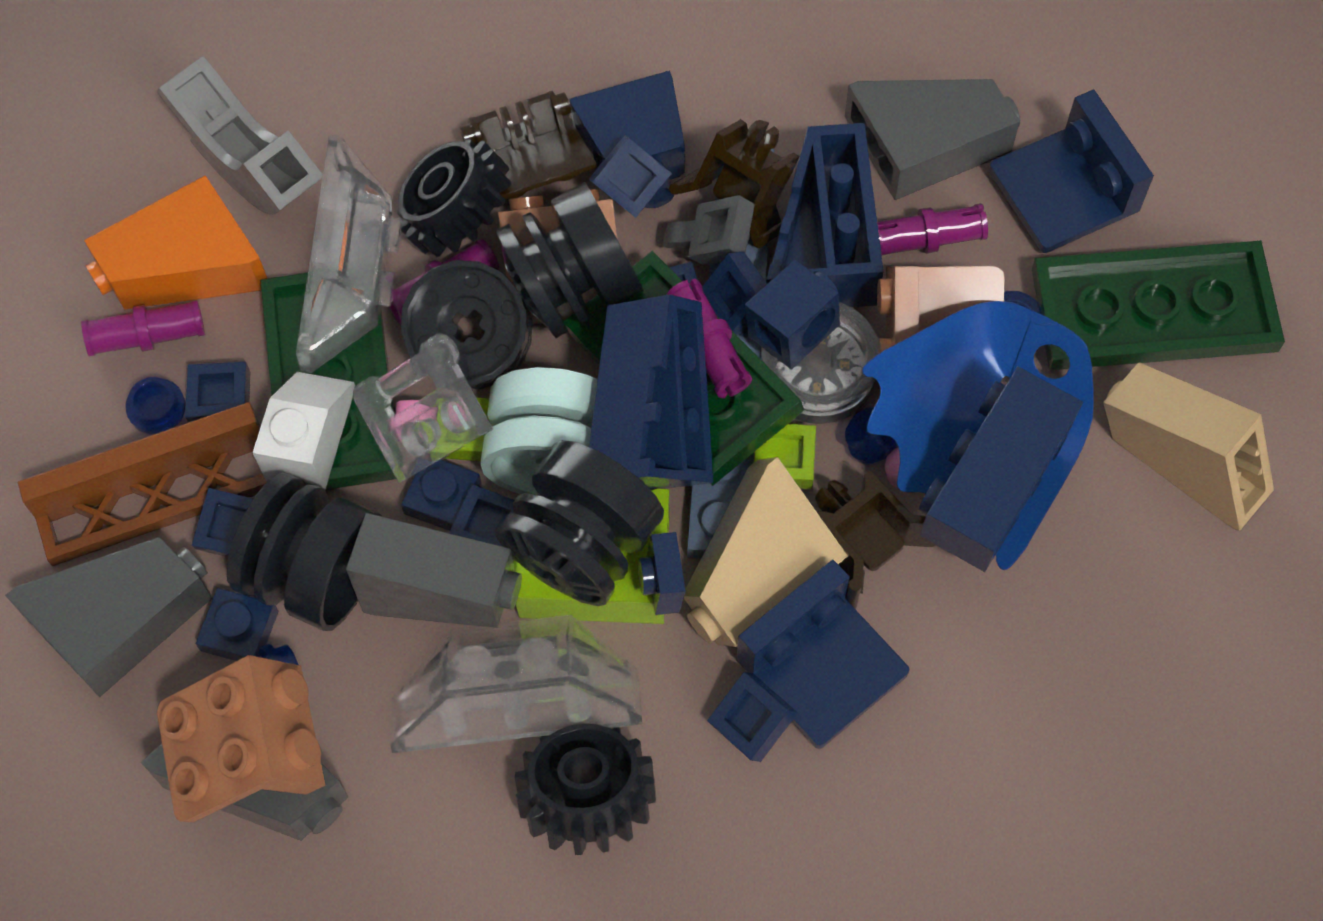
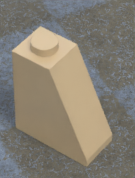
(1193, 441)
(758, 554)

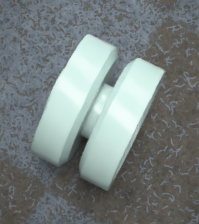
(531, 414)

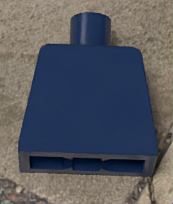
(642, 111)

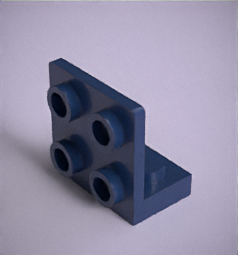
(1074, 177)
(821, 656)

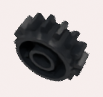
(451, 195)
(585, 786)

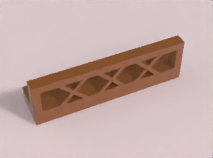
(135, 469)

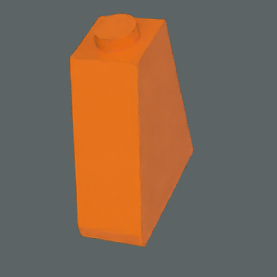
(175, 252)

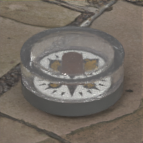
(831, 374)

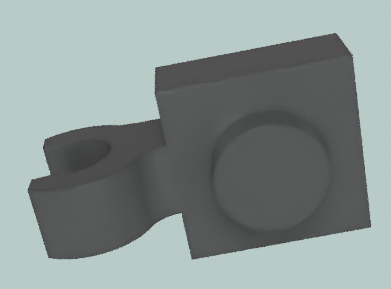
(717, 230)

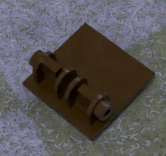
(536, 148)

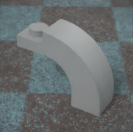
(252, 160)

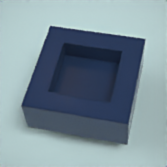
(630, 176)
(731, 288)
(216, 388)
(439, 493)
(481, 515)
(219, 521)
(662, 573)
(236, 626)
(752, 716)

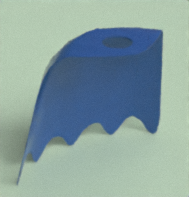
(942, 377)

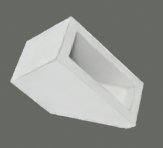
(303, 428)

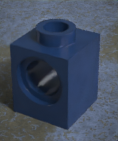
(793, 313)

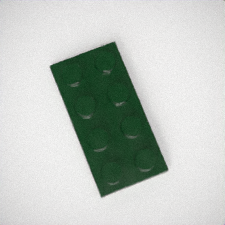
(1161, 303)
(736, 422)
(358, 454)

